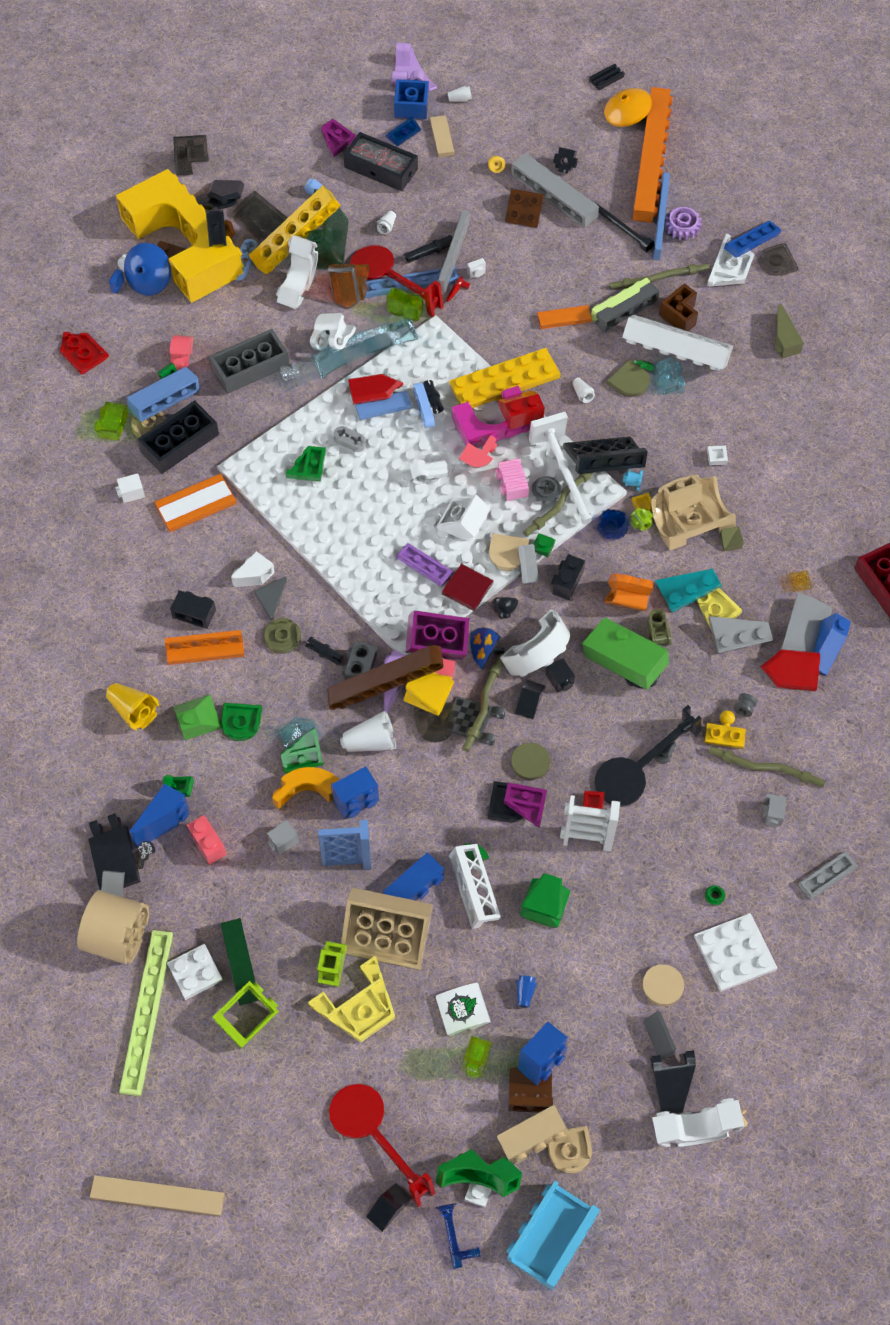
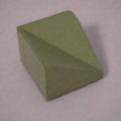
(731, 538)

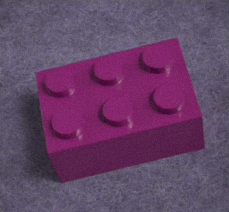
(438, 629)

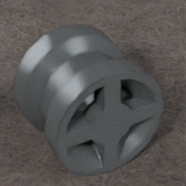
(745, 704)

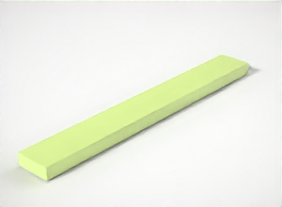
(146, 1013)

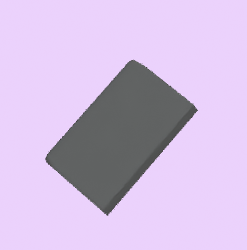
(659, 1035)

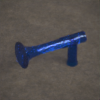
(456, 1255)

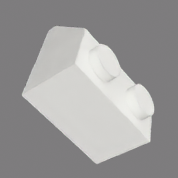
(464, 517)

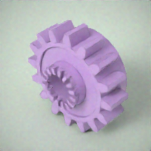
(683, 223)

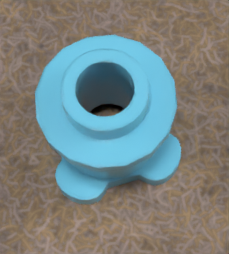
(633, 479)

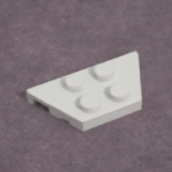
(729, 269)

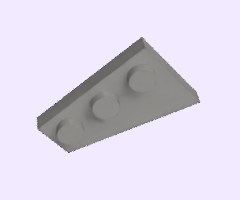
(738, 633)

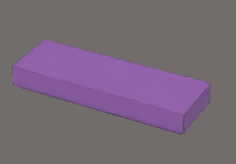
(424, 564)

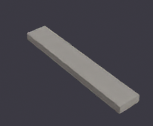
(453, 251)

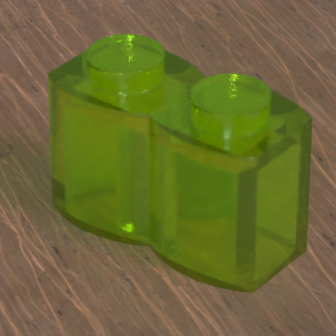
(404, 304)
(111, 421)

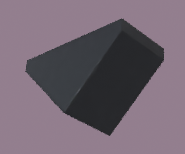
(529, 699)
(388, 1207)

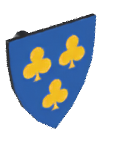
(483, 644)

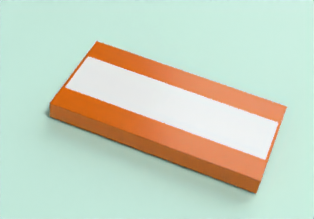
(195, 502)

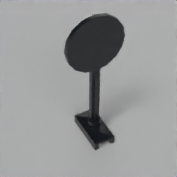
(215, 218)
(624, 779)

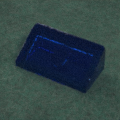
(403, 131)

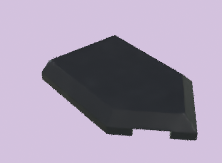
(225, 190)

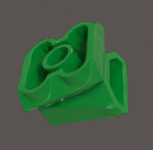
(545, 901)

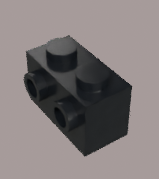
(568, 577)
(193, 609)

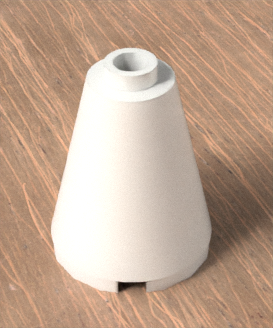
(370, 735)

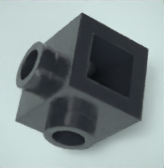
(571, 158)

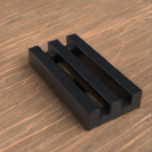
(605, 75)

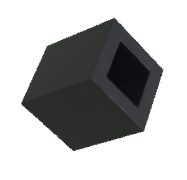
(560, 675)

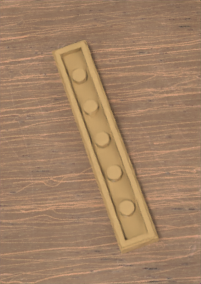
(157, 1195)

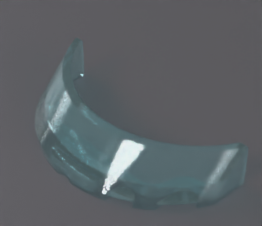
(364, 343)

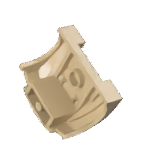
(688, 509)

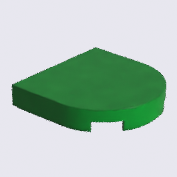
(240, 720)

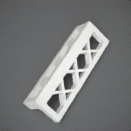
(467, 887)

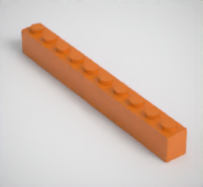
(652, 156)

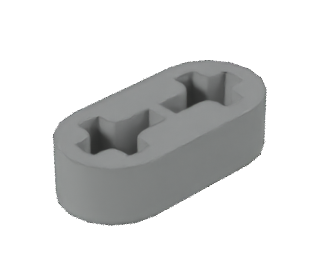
(349, 439)

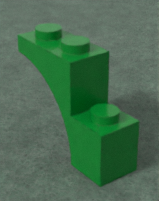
(469, 1168)

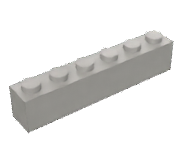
(555, 190)

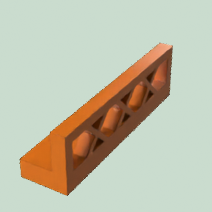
(204, 647)

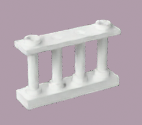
(591, 823)

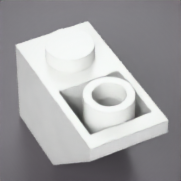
(253, 572)

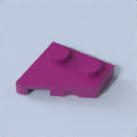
(336, 136)
(526, 801)

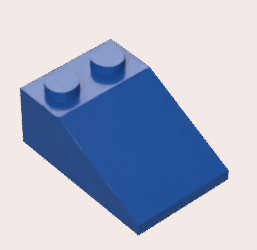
(160, 816)

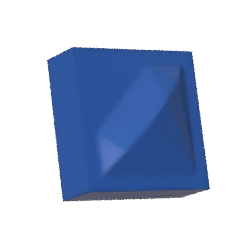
(116, 281)

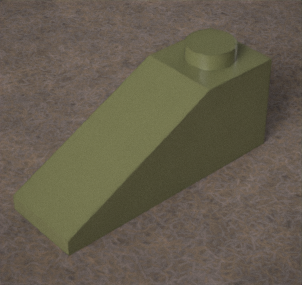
(786, 336)

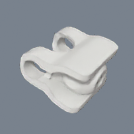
(329, 329)

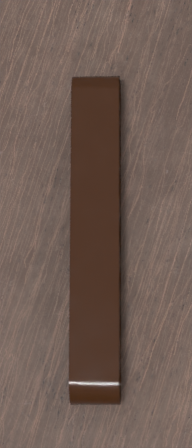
(385, 677)

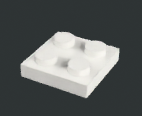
(195, 971)

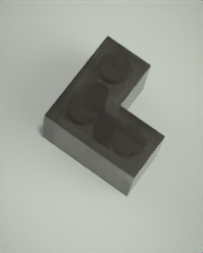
(189, 150)

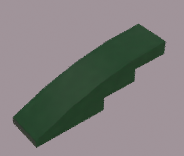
(238, 958)

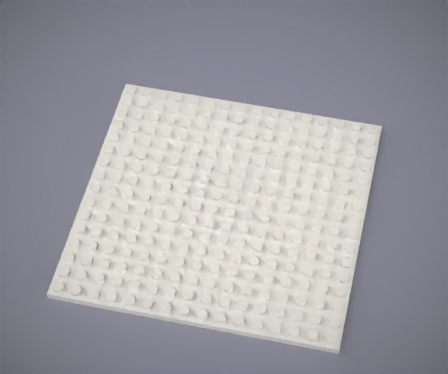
(372, 508)

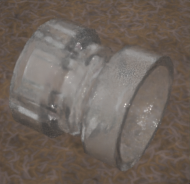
(289, 372)

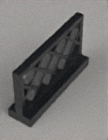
(600, 460)

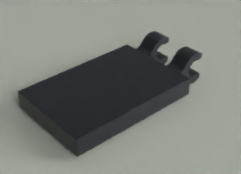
(113, 851)

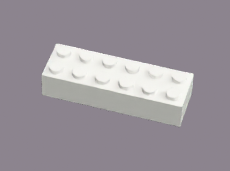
(678, 342)

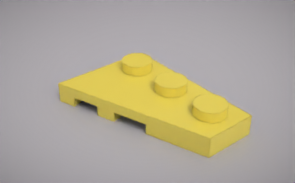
(718, 605)

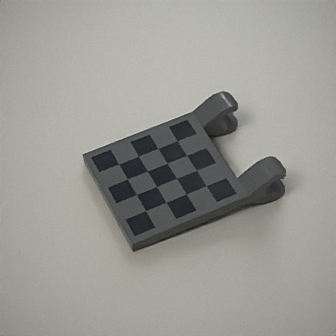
(465, 714)

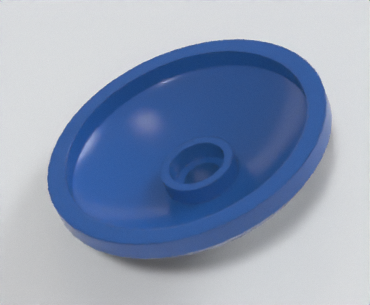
(155, 269)

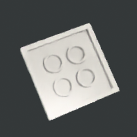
(735, 952)

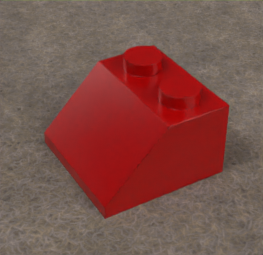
(521, 409)

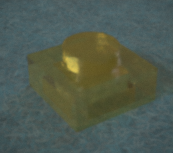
(800, 581)

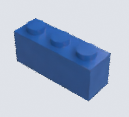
(417, 879)

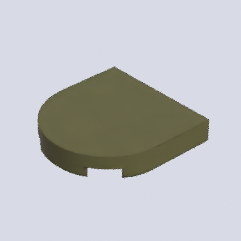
(630, 380)

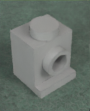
(774, 810)

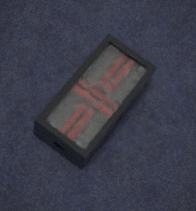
(380, 161)

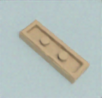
(442, 136)

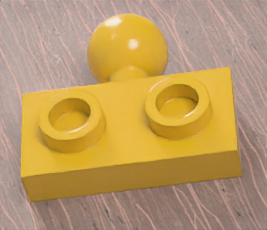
(725, 734)

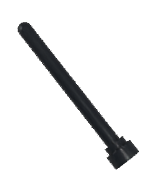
(645, 243)

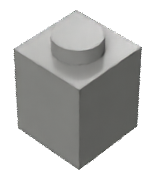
(282, 838)

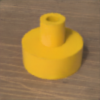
(496, 164)

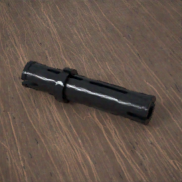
(435, 246)

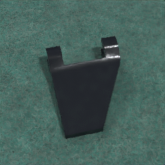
(673, 1082)

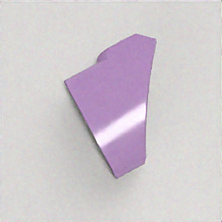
(408, 67)

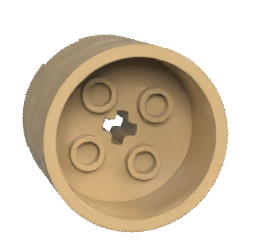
(112, 927)

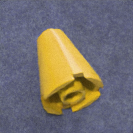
(132, 705)

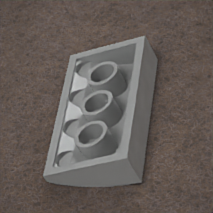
(805, 623)

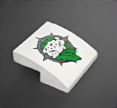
(462, 1009)

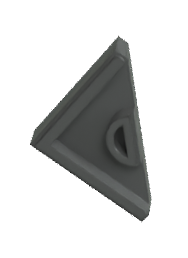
(270, 596)

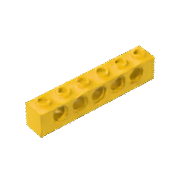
(300, 223)

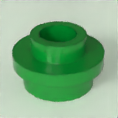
(719, 891)

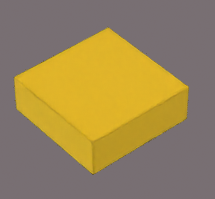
(642, 501)

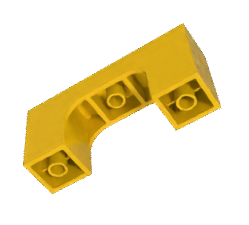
(167, 203)

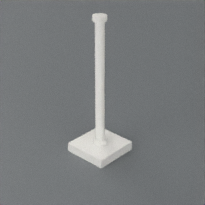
(548, 430)

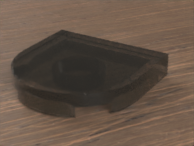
(777, 260)
(434, 727)

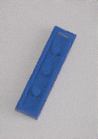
(752, 239)

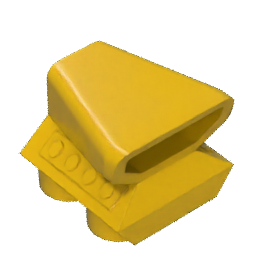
(429, 692)

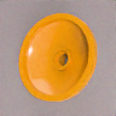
(627, 107)

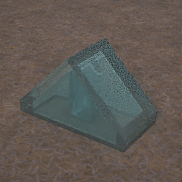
(295, 729)

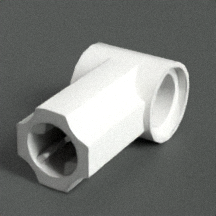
(424, 471)

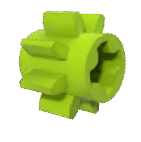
(641, 519)

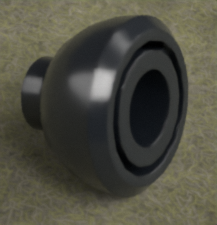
(505, 606)

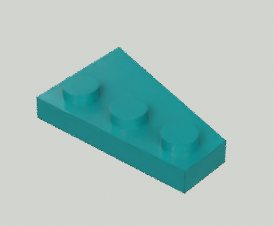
(687, 588)

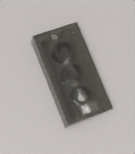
(258, 216)

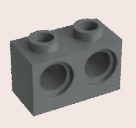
(357, 663)

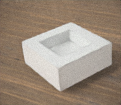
(476, 268)
(717, 455)
(478, 1194)

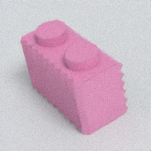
(513, 479)

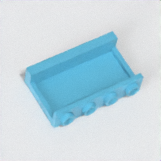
(551, 1235)

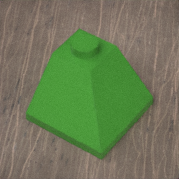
(197, 717)

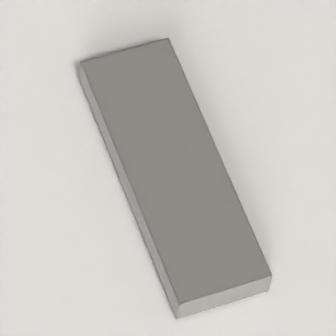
(827, 875)

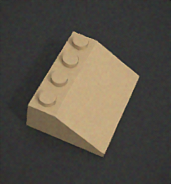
(386, 928)

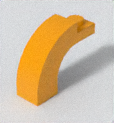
(304, 779)

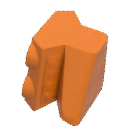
(628, 592)

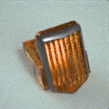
(348, 283)

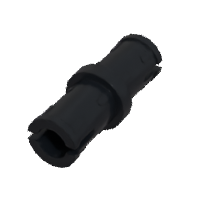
(433, 396)
(324, 650)

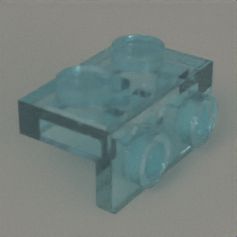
(669, 376)

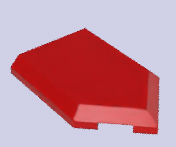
(82, 351)
(372, 388)
(793, 669)

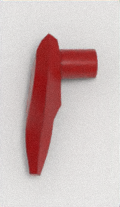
(459, 283)

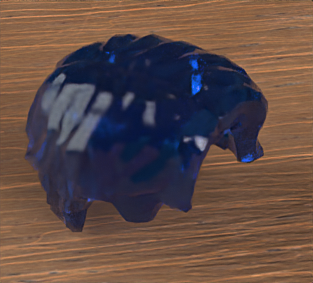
(613, 524)

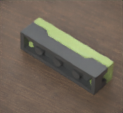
(624, 304)

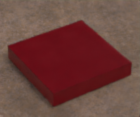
(467, 587)

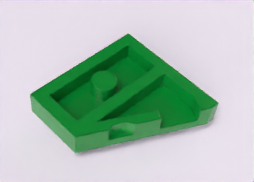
(308, 465)

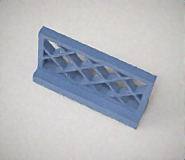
(341, 849)

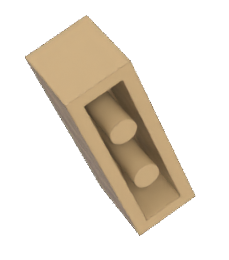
(533, 1134)

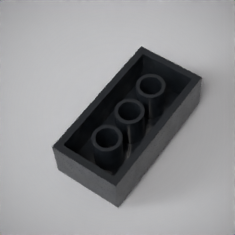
(178, 437)

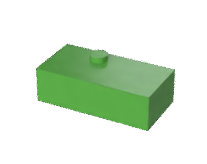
(625, 653)

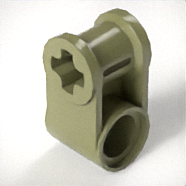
(658, 631)

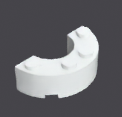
(300, 273)
(540, 649)
(698, 1128)

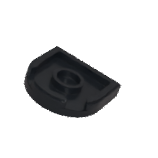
(497, 809)

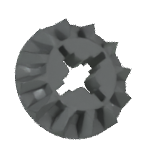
(539, 486)

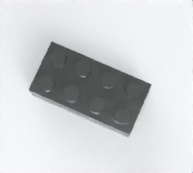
(249, 361)

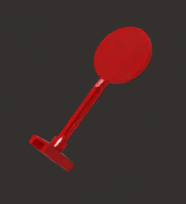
(381, 263)
(358, 1113)

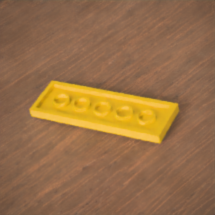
(488, 383)

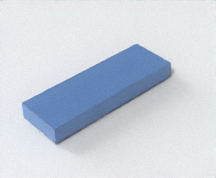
(397, 402)

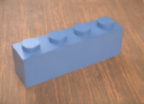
(163, 394)

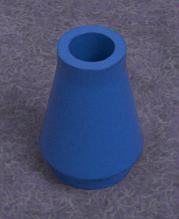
(525, 990)

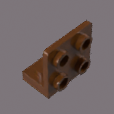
(524, 208)
(527, 1096)

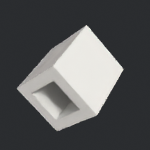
(130, 488)

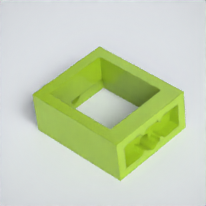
(257, 991)

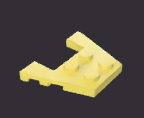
(365, 1011)

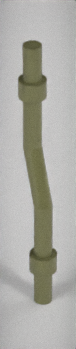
(691, 269)
(540, 522)
(473, 731)
(804, 776)

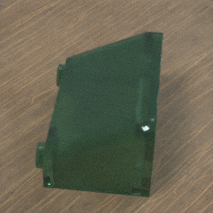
(331, 240)

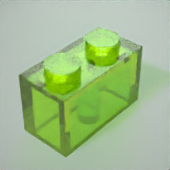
(476, 1057)

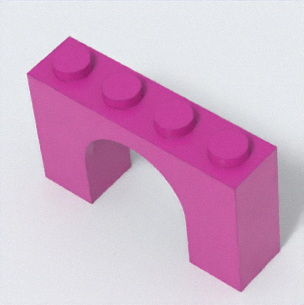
(477, 432)

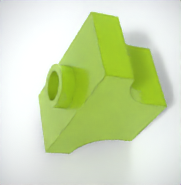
(331, 963)

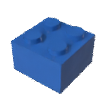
(411, 99)
(355, 793)
(542, 1053)

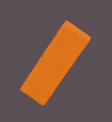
(564, 317)

